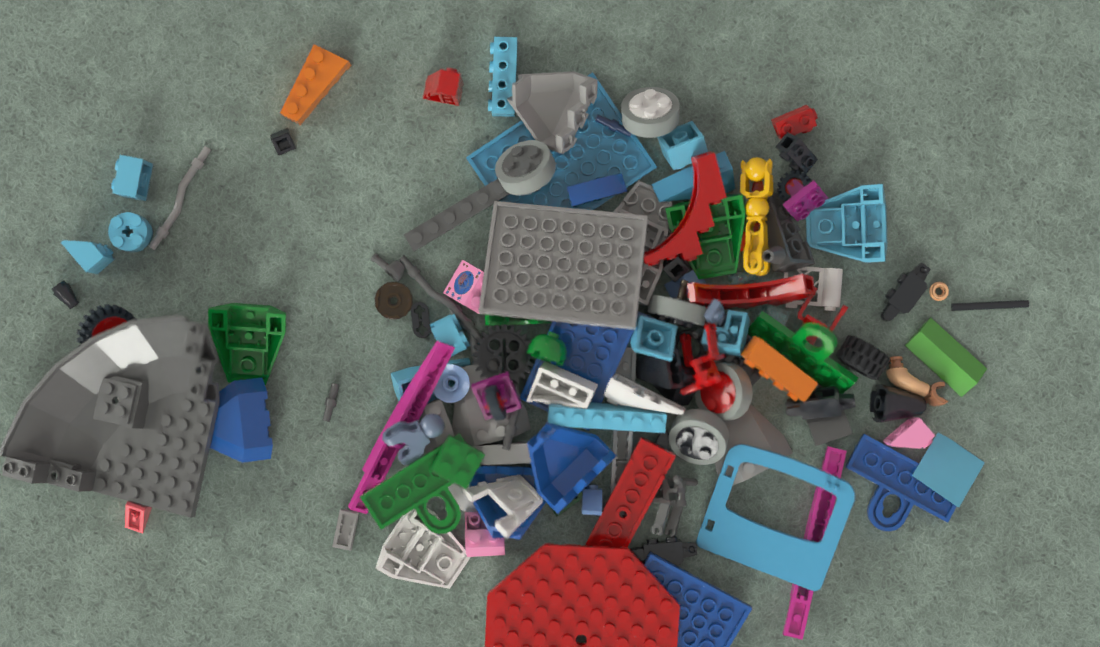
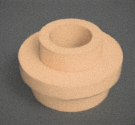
(945, 291)

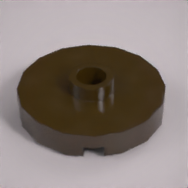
(384, 296)

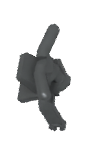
(669, 488)

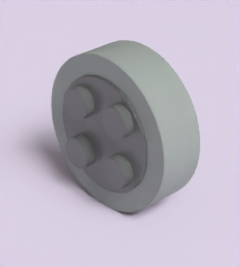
(525, 167)

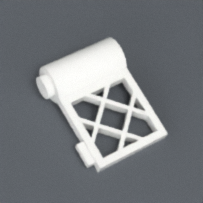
(828, 288)

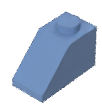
(592, 500)

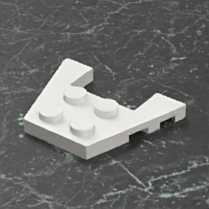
(512, 495)

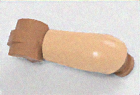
(903, 379)

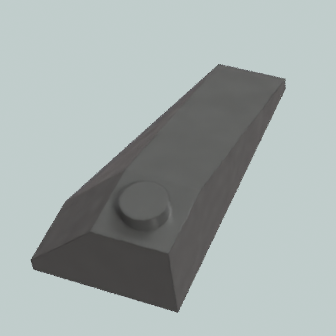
(785, 234)

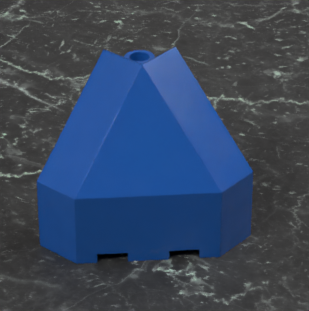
(243, 422)
(566, 462)
(489, 508)

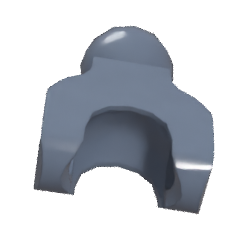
(414, 435)

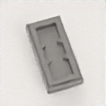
(345, 529)

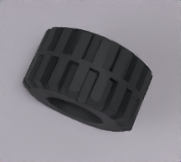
(862, 357)

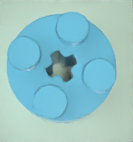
(120, 227)
(448, 332)

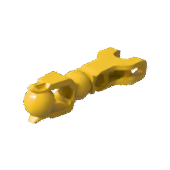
(756, 209)

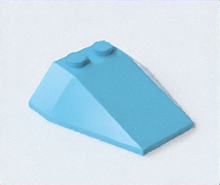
(851, 224)

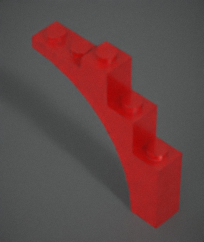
(684, 239)
(754, 294)

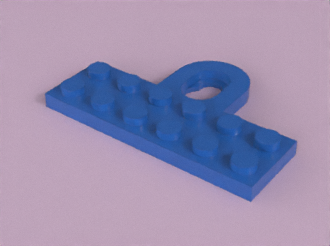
(894, 476)

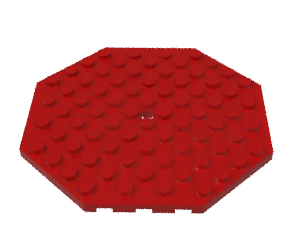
(585, 593)

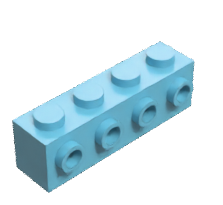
(504, 75)

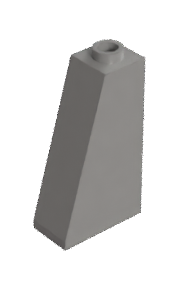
(496, 455)

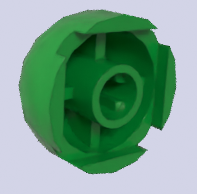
(548, 348)

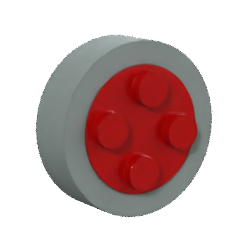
(730, 396)

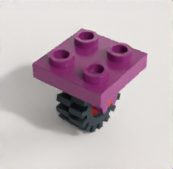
(800, 194)

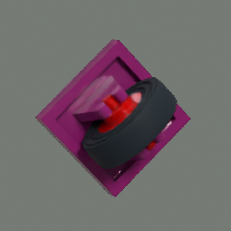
(496, 396)

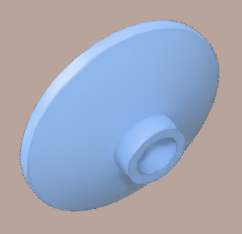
(459, 390)

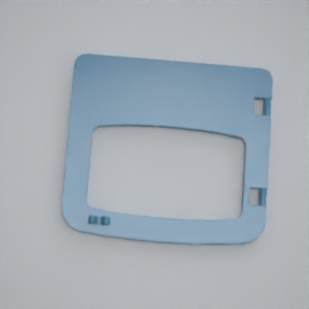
(765, 548)

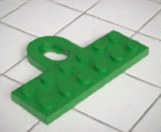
(796, 349)
(412, 490)

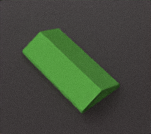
(946, 357)

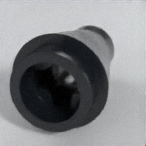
(65, 294)

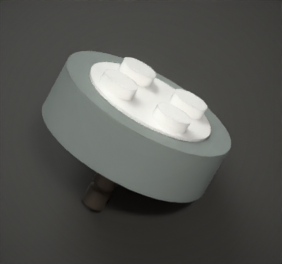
(650, 112)

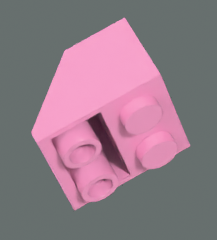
(478, 539)

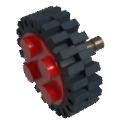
(102, 320)

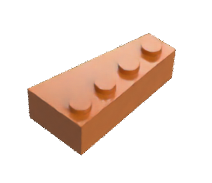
(314, 81)
(778, 369)

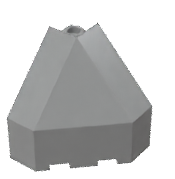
(553, 105)

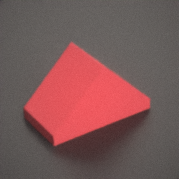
(136, 516)

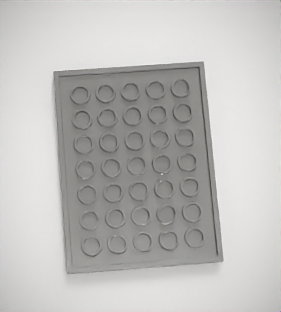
(564, 265)

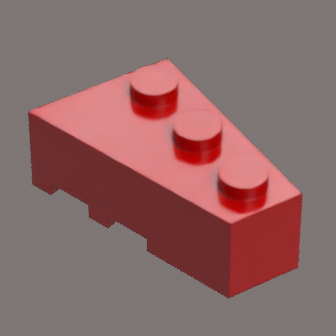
(444, 87)

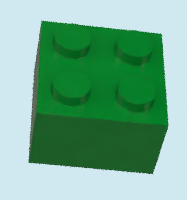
(457, 461)

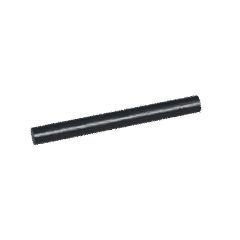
(989, 305)

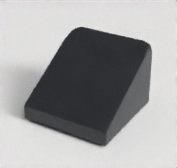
(282, 141)

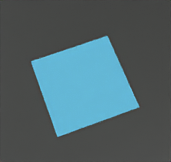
(948, 469)

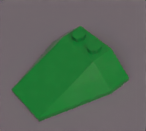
(722, 242)
(247, 338)

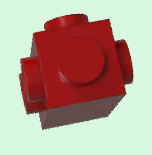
(795, 121)

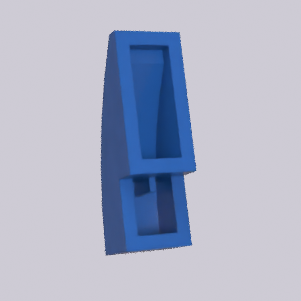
(596, 189)

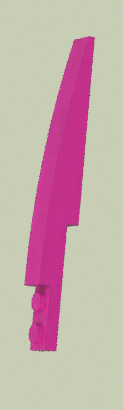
(407, 410)
(817, 522)

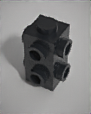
(796, 153)

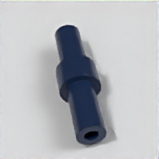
(612, 124)

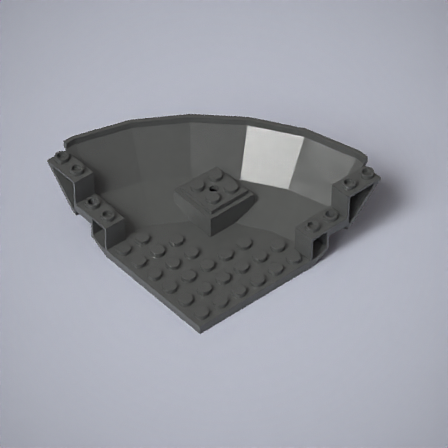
(147, 444)

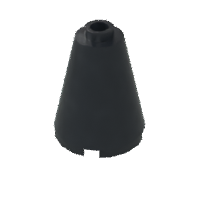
(895, 404)

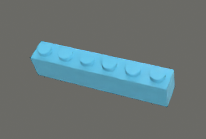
(608, 417)

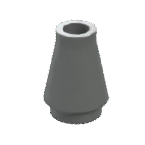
(774, 255)

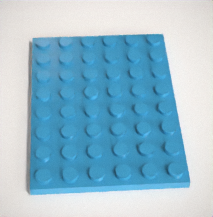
(593, 156)

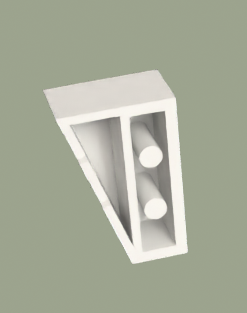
(561, 387)

